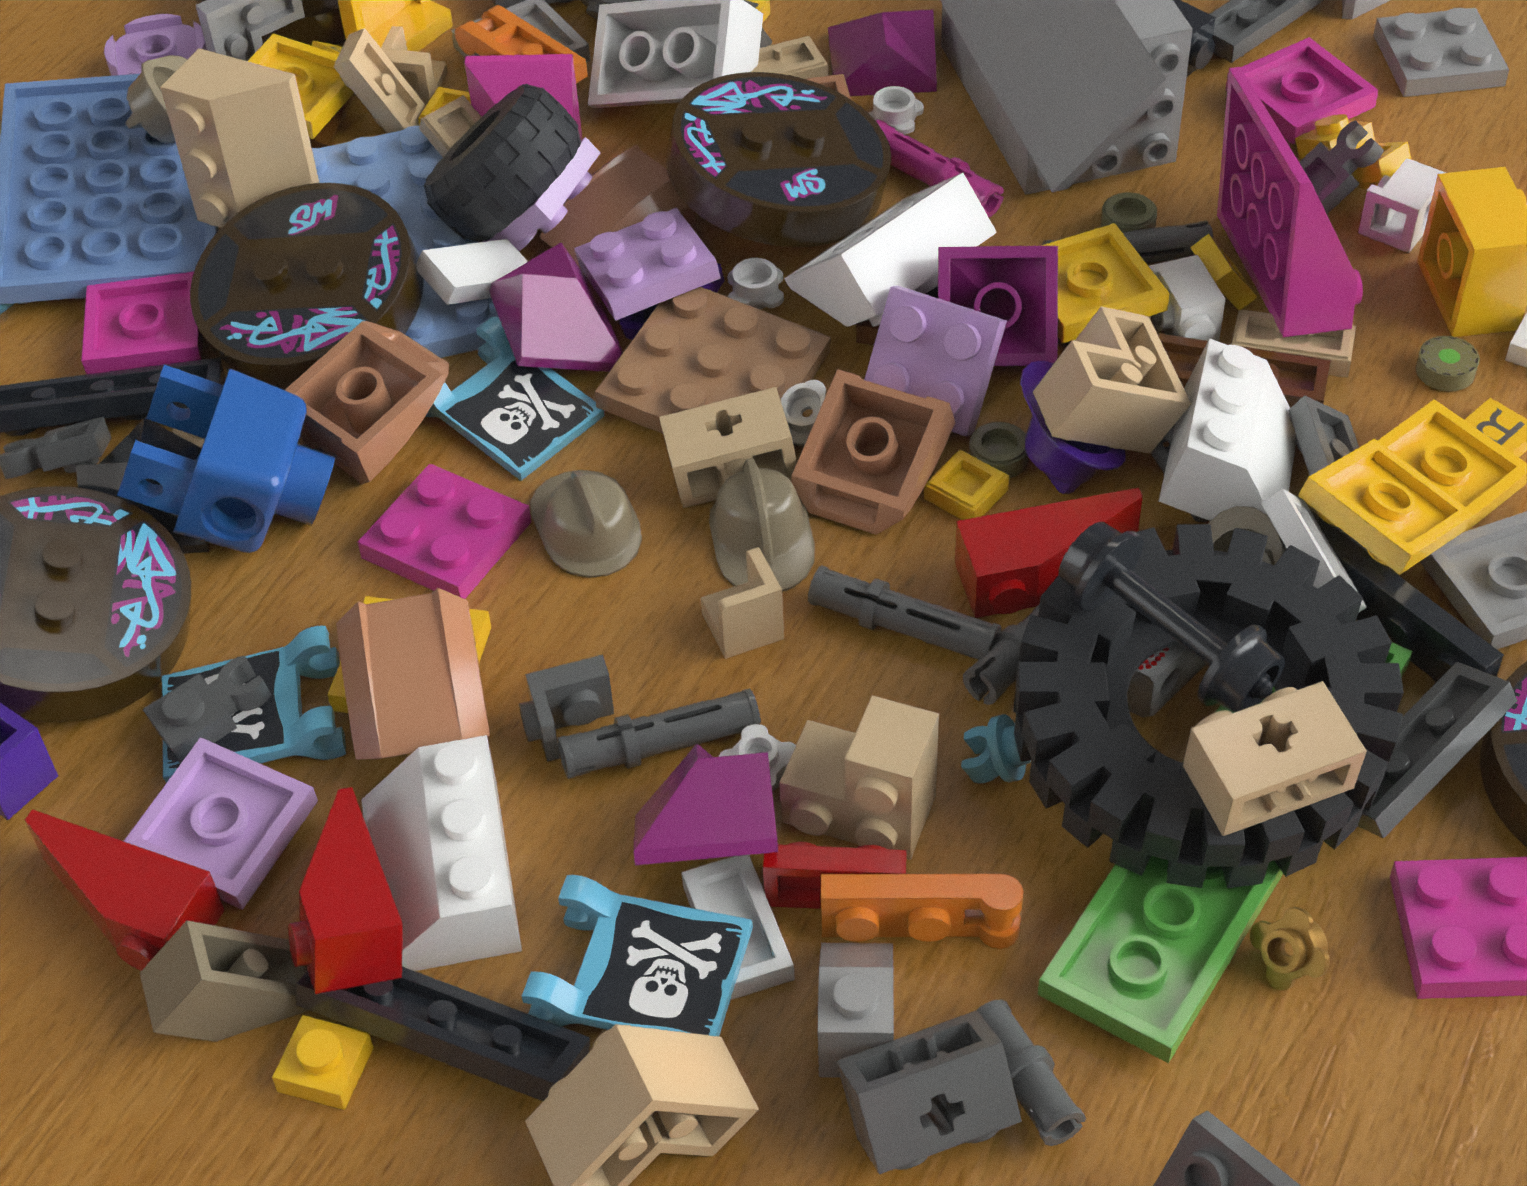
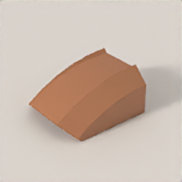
(616, 198)
(368, 397)
(870, 453)
(411, 674)

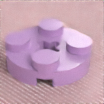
(150, 35)

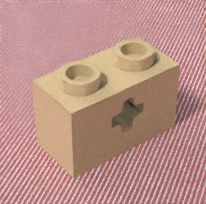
(717, 438)
(1273, 757)

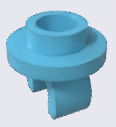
(998, 752)

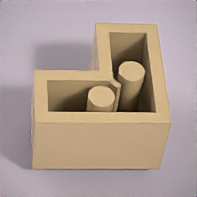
(1113, 385)
(867, 782)
(638, 1099)

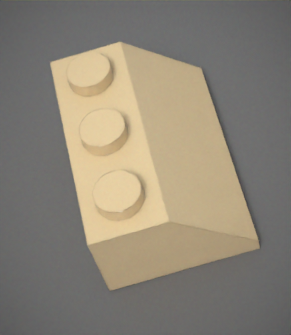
(236, 133)

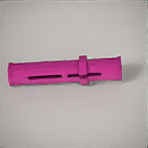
(932, 168)

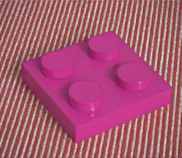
(1307, 85)
(140, 324)
(445, 532)
(1464, 925)

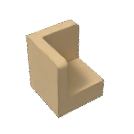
(416, 67)
(746, 613)

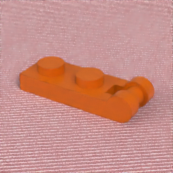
(507, 34)
(922, 907)

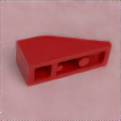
(1017, 554)
(126, 889)
(346, 911)

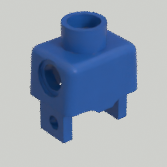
(245, 464)

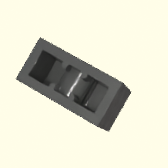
(929, 1092)

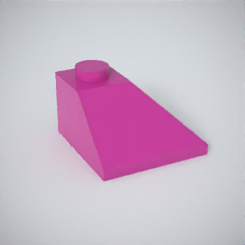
(497, 75)

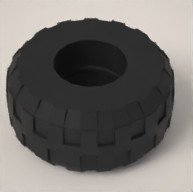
(503, 163)

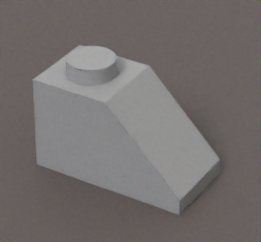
(853, 1001)

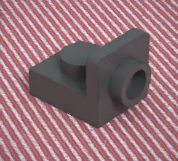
(565, 697)

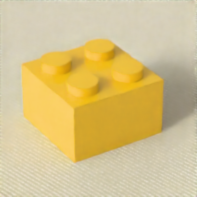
(1477, 251)

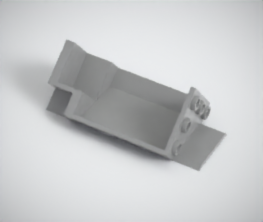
(1073, 83)

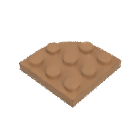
(706, 352)

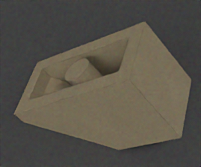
(220, 982)

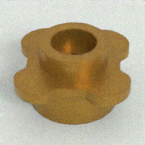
(1308, 946)

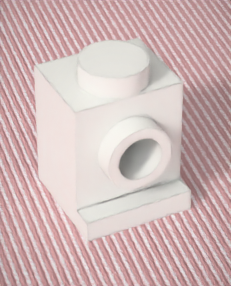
(1399, 206)
(1194, 300)

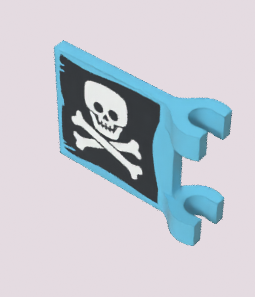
(514, 410)
(278, 725)
(643, 964)

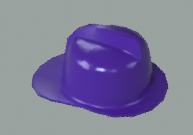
(1063, 461)

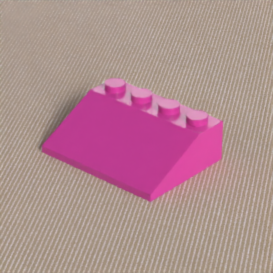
(1280, 222)

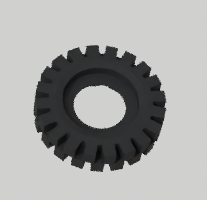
(1116, 784)

